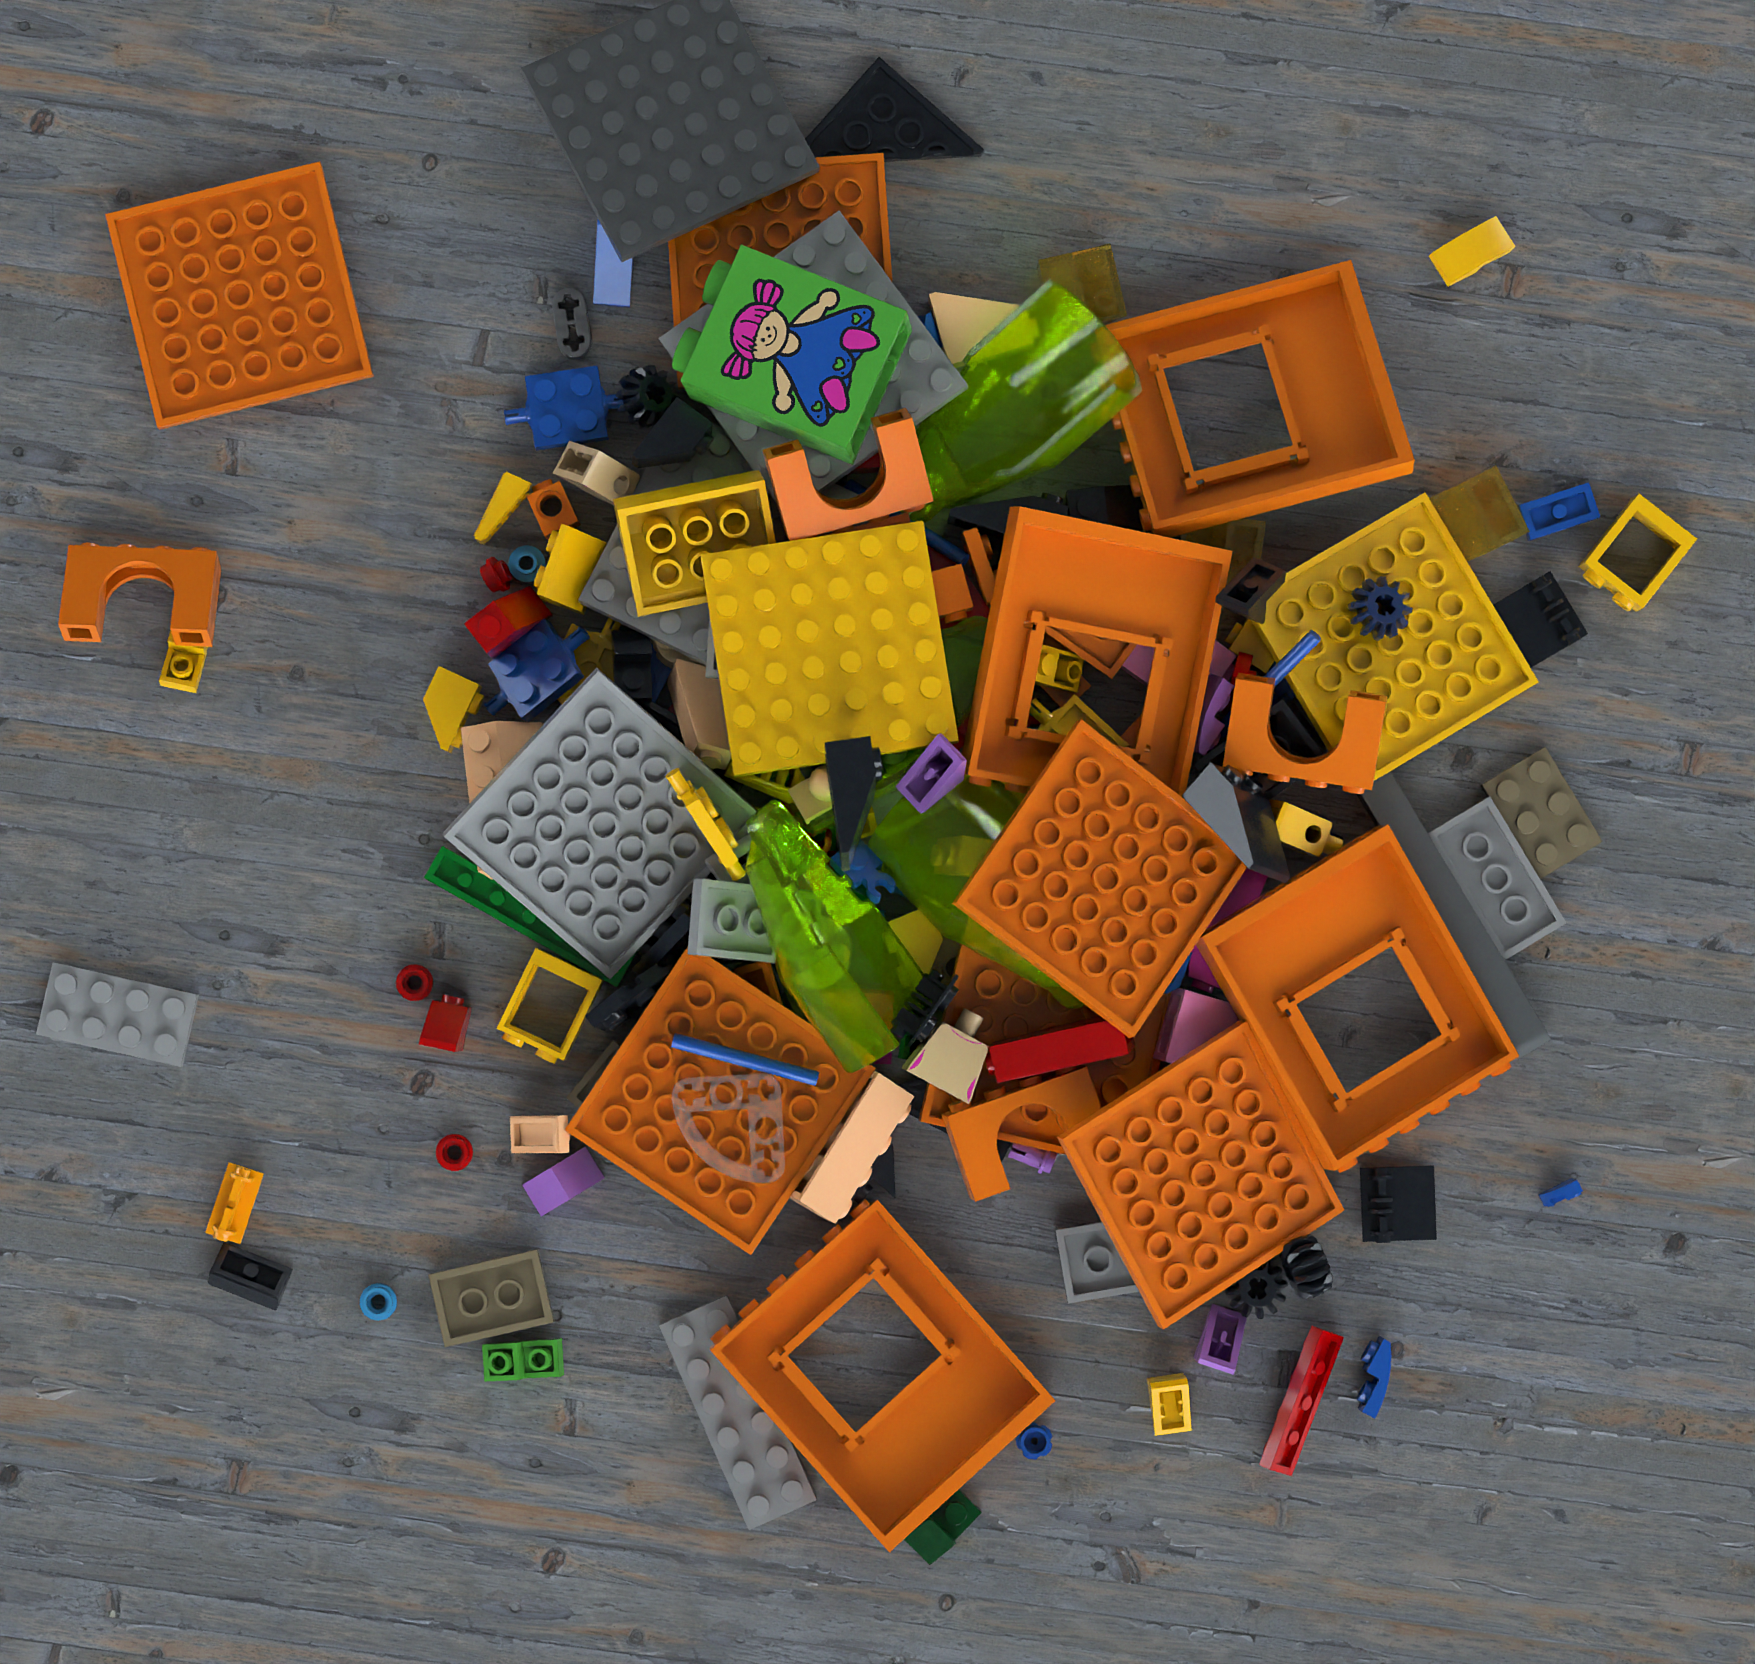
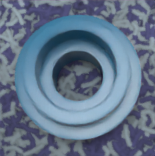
(517, 555)
(378, 1313)

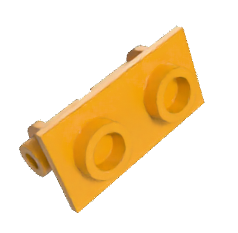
(234, 1203)

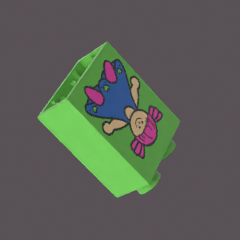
(792, 352)

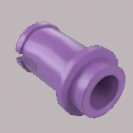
(1034, 1157)

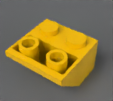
(568, 568)

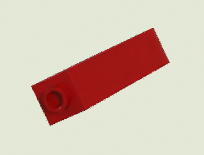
(1056, 1049)

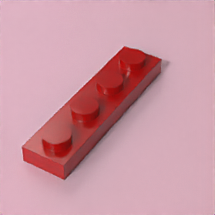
(1301, 1400)

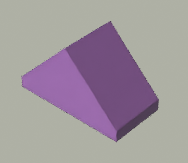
(933, 774)
(563, 1181)
(1221, 1339)

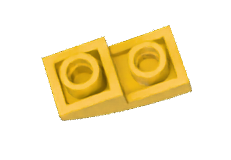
(1471, 251)
(182, 666)

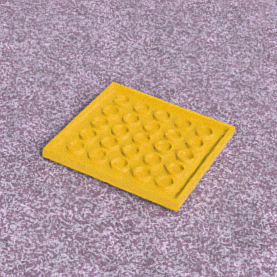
(828, 646)
(1436, 672)

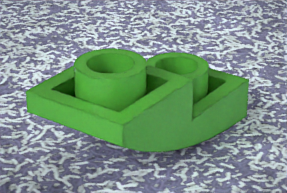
(523, 1359)

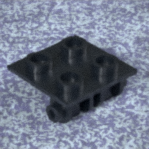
(1540, 619)
(934, 990)
(1398, 1203)

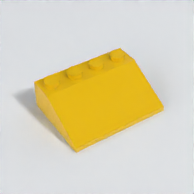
(673, 526)

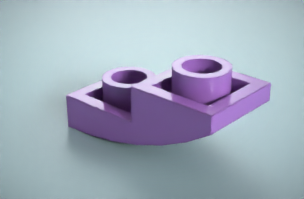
(1215, 700)

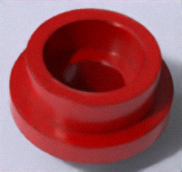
(496, 575)
(403, 987)
(444, 1158)

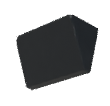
(249, 1276)

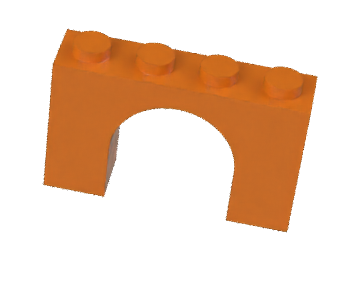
(898, 486)
(98, 571)
(1254, 749)
(976, 1125)

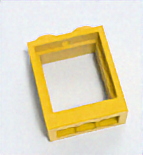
(1660, 525)
(517, 1035)

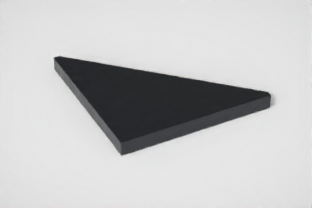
(889, 118)

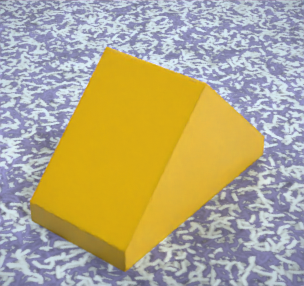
(1169, 1403)

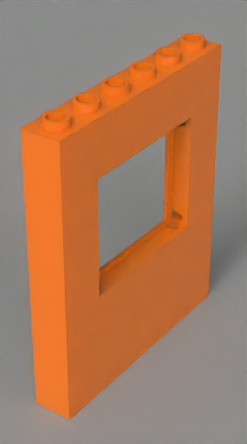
(1325, 379)
(1105, 586)
(1316, 933)
(935, 1427)

